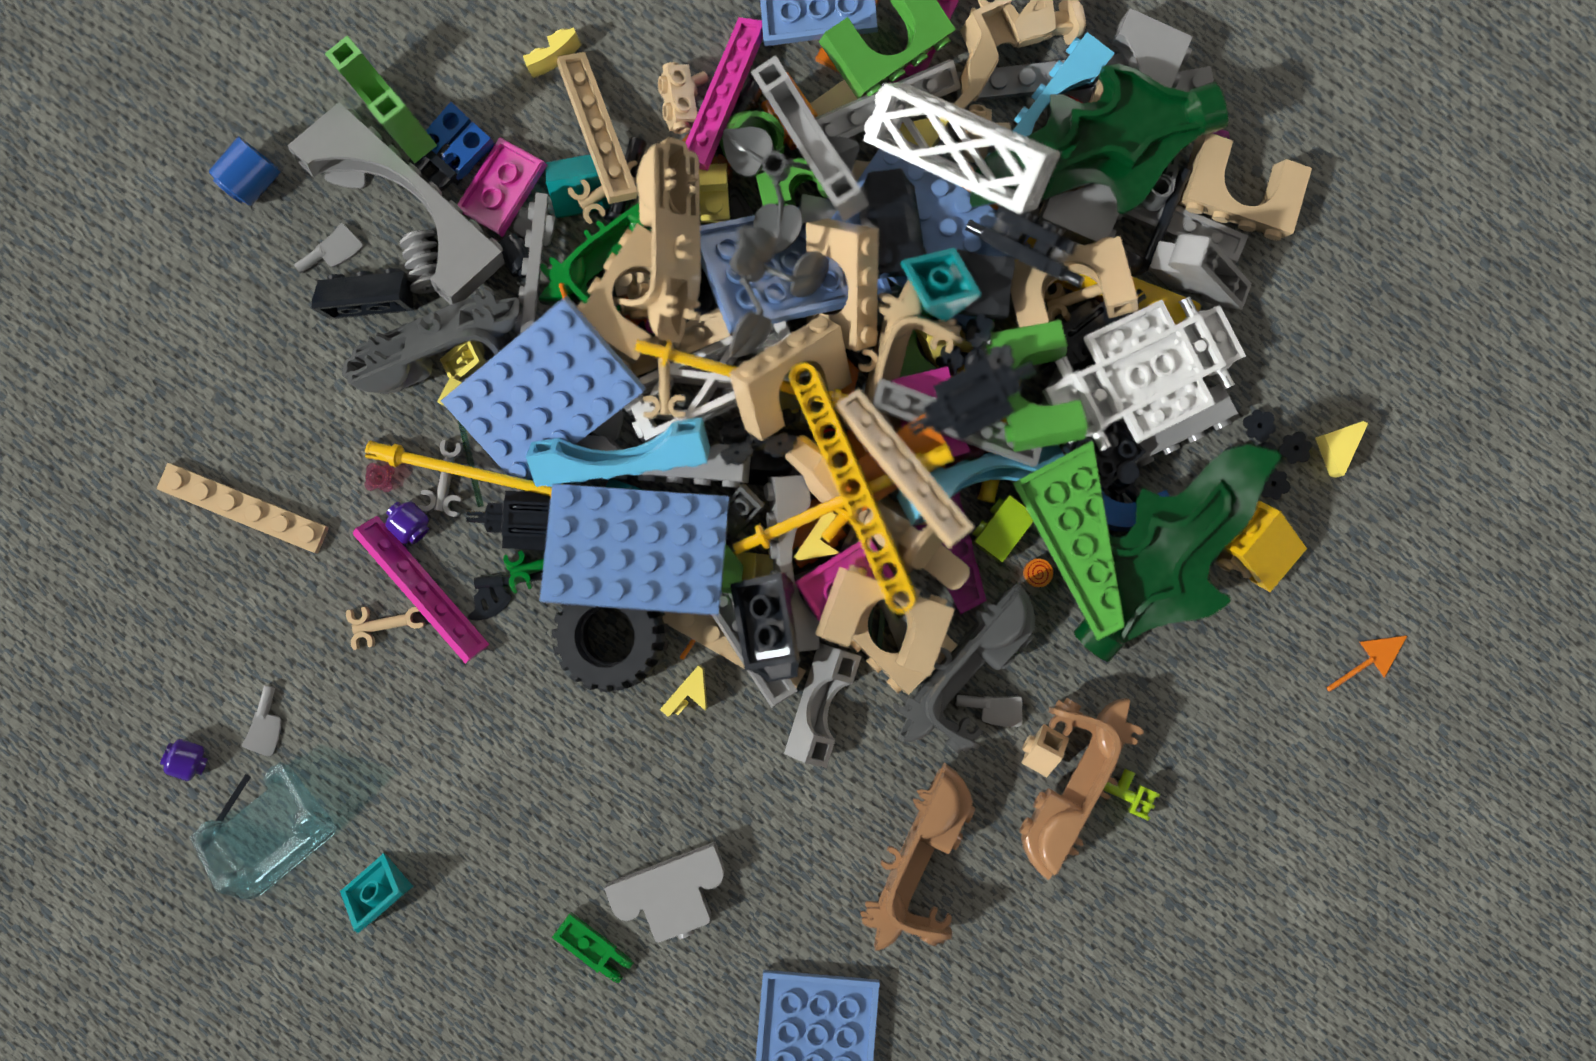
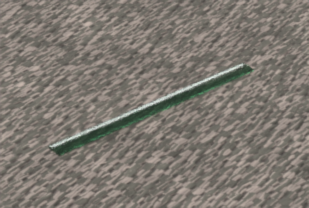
(470, 462)

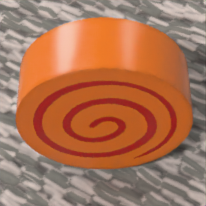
(1038, 572)

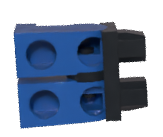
(457, 149)

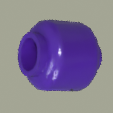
(407, 522)
(183, 760)

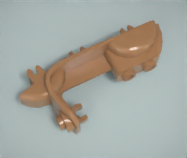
(1059, 818)
(935, 826)

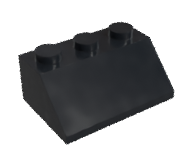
(363, 294)

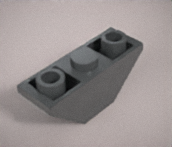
(743, 509)

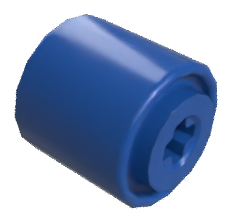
(243, 172)

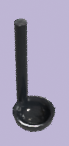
(1140, 265)

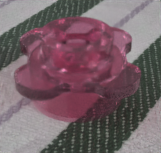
(372, 473)

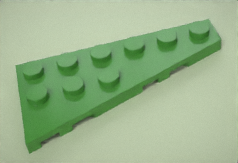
(1072, 521)

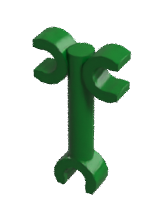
(521, 569)

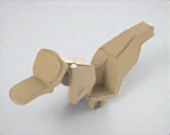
(1000, 24)
(923, 547)

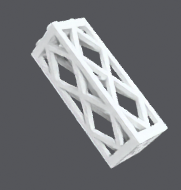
(892, 110)
(679, 373)

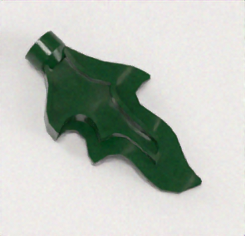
(1120, 138)
(1170, 548)

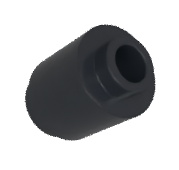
(513, 253)

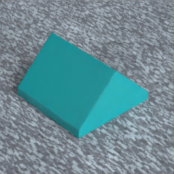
(566, 174)
(941, 282)
(374, 892)

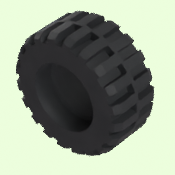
(602, 675)

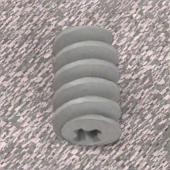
(419, 259)

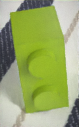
(1003, 528)

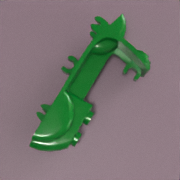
(587, 260)

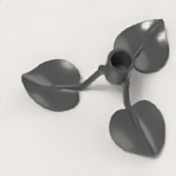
(749, 150)
(753, 250)

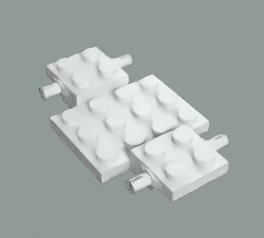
(1149, 370)

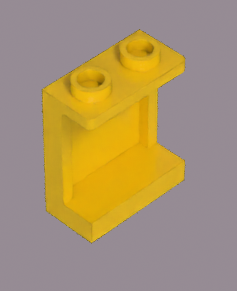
(1267, 546)

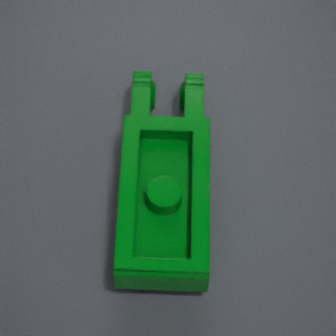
(590, 947)

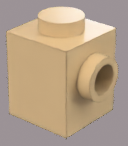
(1044, 750)

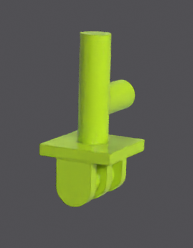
(1123, 792)

